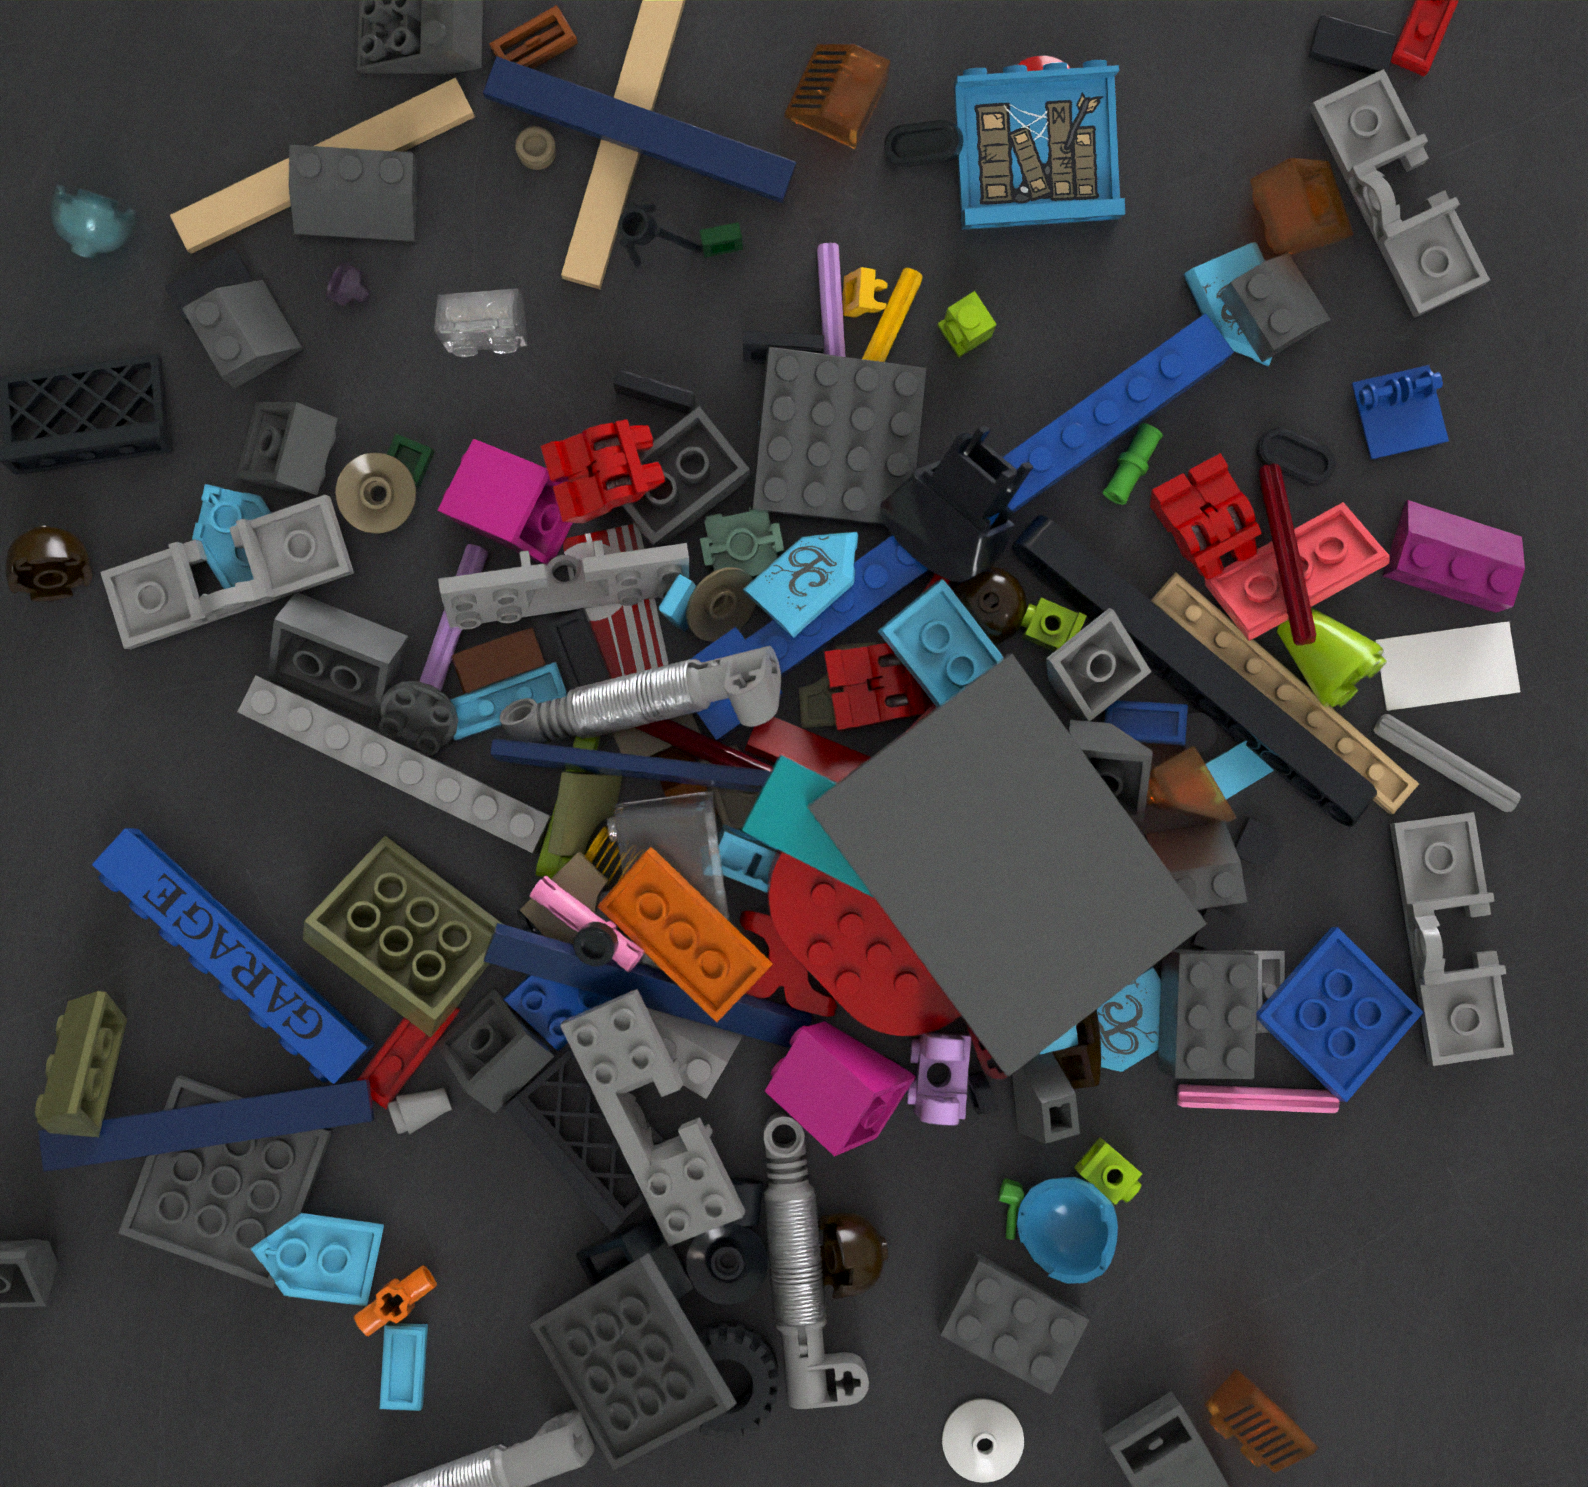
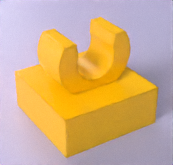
(859, 293)

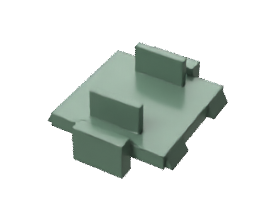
(741, 541)

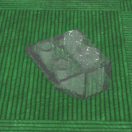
(481, 321)

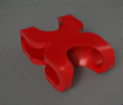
(785, 971)

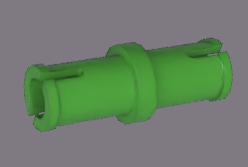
(1132, 463)

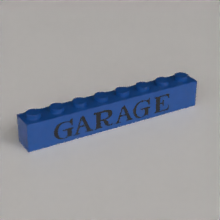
(233, 955)

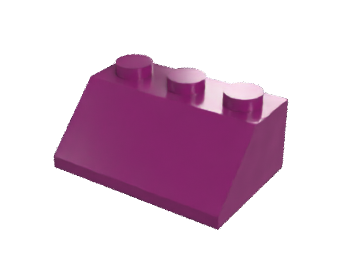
(1456, 558)

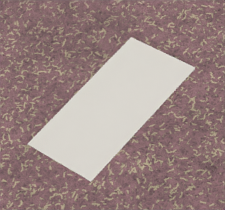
(1448, 666)

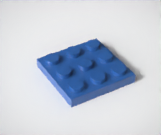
(1338, 1014)

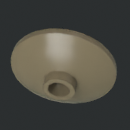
(356, 490)
(719, 604)

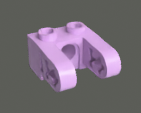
(944, 1101)

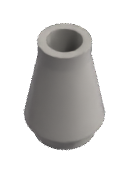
(418, 1109)

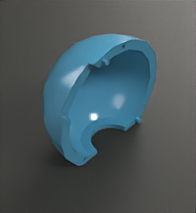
(1068, 1229)

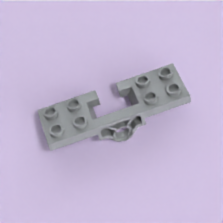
(1426, 252)
(285, 554)
(534, 590)
(1437, 870)
(680, 1176)

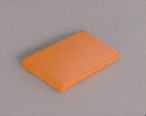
(684, 934)

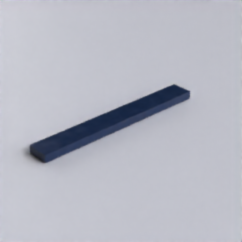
(639, 129)
(629, 765)
(559, 963)
(211, 1125)

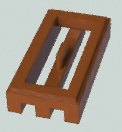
(529, 28)

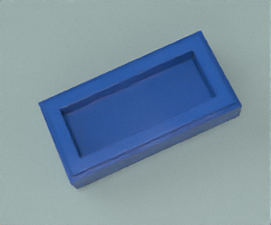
(1150, 721)

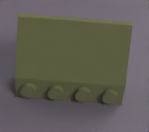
(403, 935)

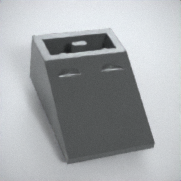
(419, 36)
(1163, 1448)

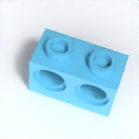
(745, 857)

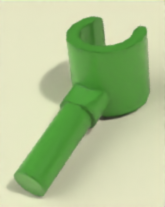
(1012, 1194)

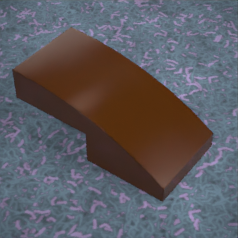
(497, 660)

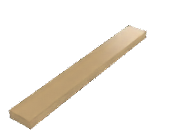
(614, 164)
(269, 189)
(1283, 688)

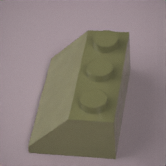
(82, 1066)

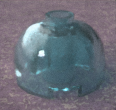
(90, 221)

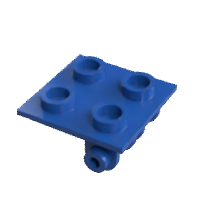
(1400, 411)
(549, 1003)

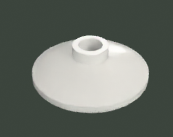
(980, 1420)

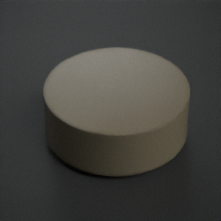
(535, 148)

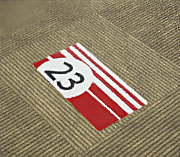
(626, 634)

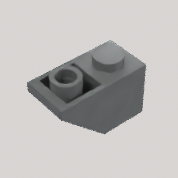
(1044, 1100)

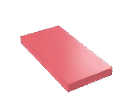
(1333, 555)

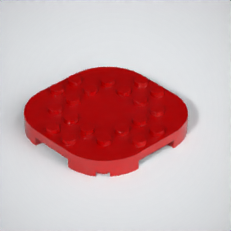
(854, 951)

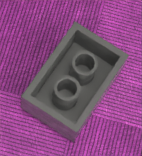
(698, 475)
(1208, 1014)
(1012, 1323)

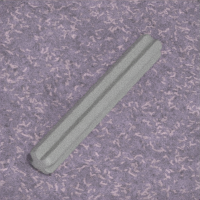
(1447, 763)

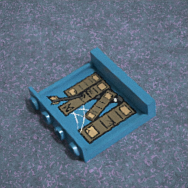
(1038, 145)

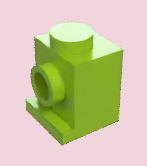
(967, 324)
(1036, 631)
(1096, 1165)

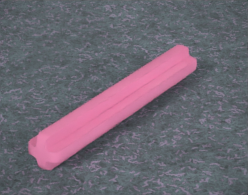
(1256, 1098)

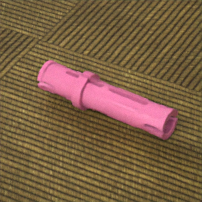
(577, 915)

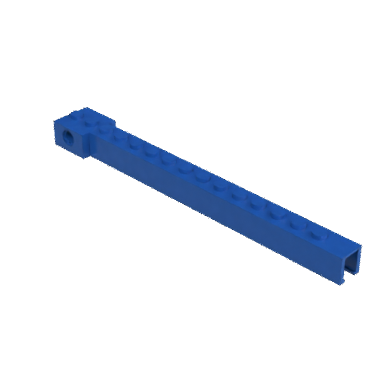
(1052, 452)

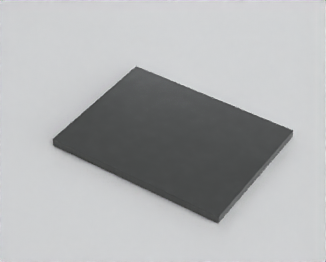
(1007, 864)

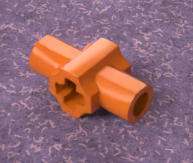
(381, 1311)

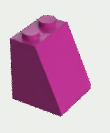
(506, 502)
(837, 1087)

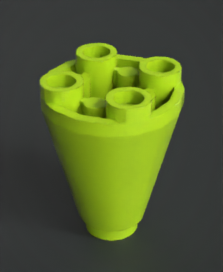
(1334, 660)

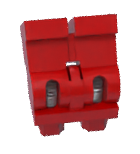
(595, 465)
(1207, 516)
(892, 693)

